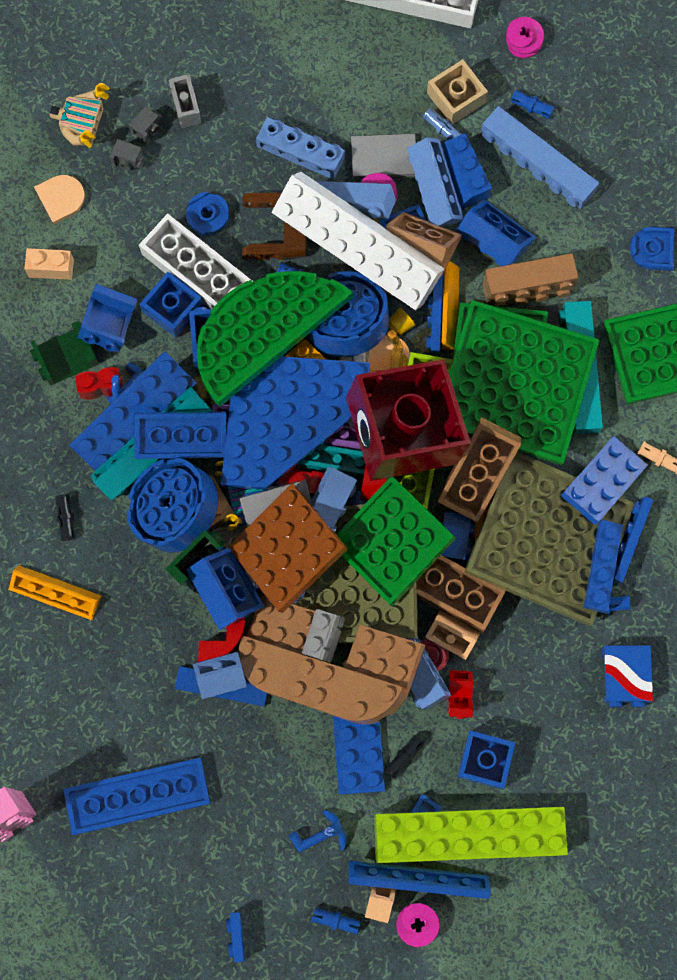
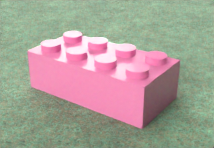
(14, 812)

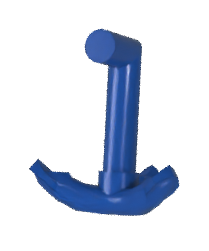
(116, 380)
(332, 830)

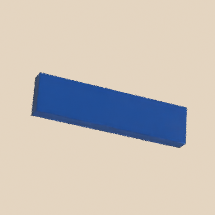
(187, 682)

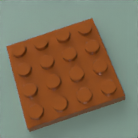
(287, 548)

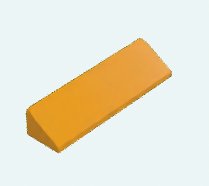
(450, 306)
(55, 590)

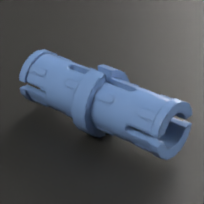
(440, 124)

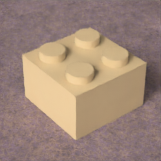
(457, 92)

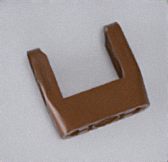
(294, 241)

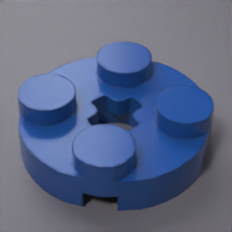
(208, 202)

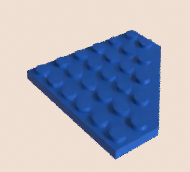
(285, 418)

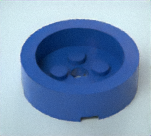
(360, 325)
(190, 510)

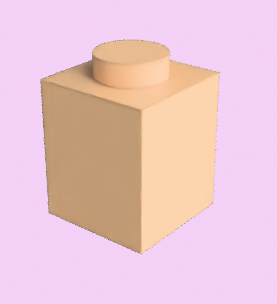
(380, 904)

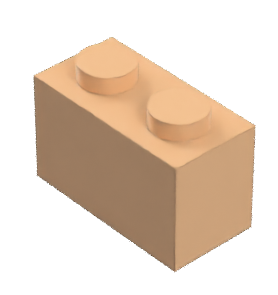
(49, 264)
(452, 634)

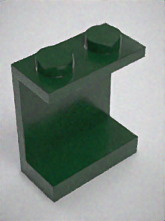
(63, 356)
(176, 568)

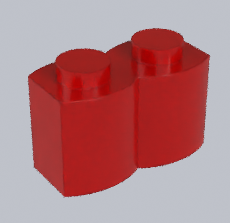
(93, 385)

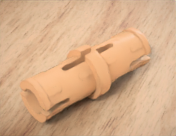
(658, 456)

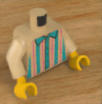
(81, 116)

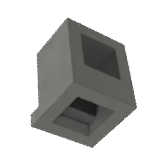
(146, 124)
(127, 155)

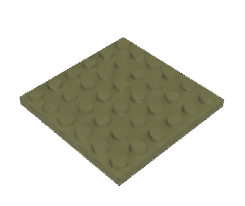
(538, 540)
(350, 596)

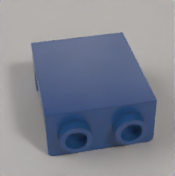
(107, 318)

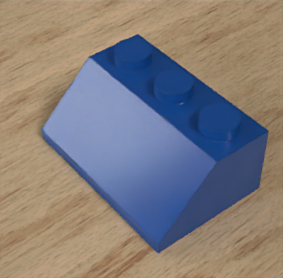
(466, 172)
(495, 233)
(225, 588)

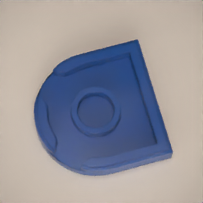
(654, 248)

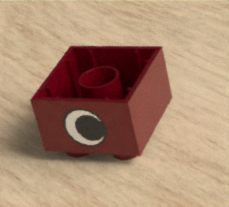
(407, 419)

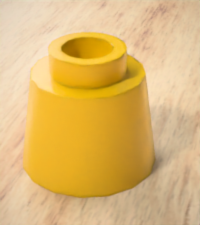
(400, 322)

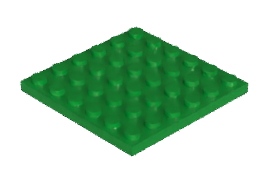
(521, 377)

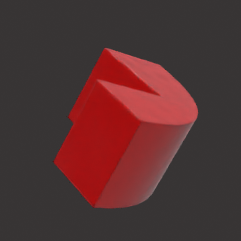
(214, 649)

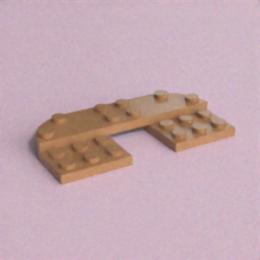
(363, 692)

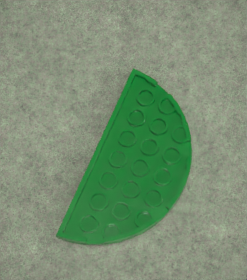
(260, 324)

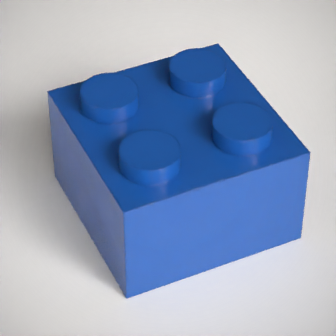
(170, 304)
(486, 760)

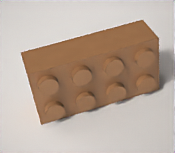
(530, 281)
(479, 469)
(458, 593)

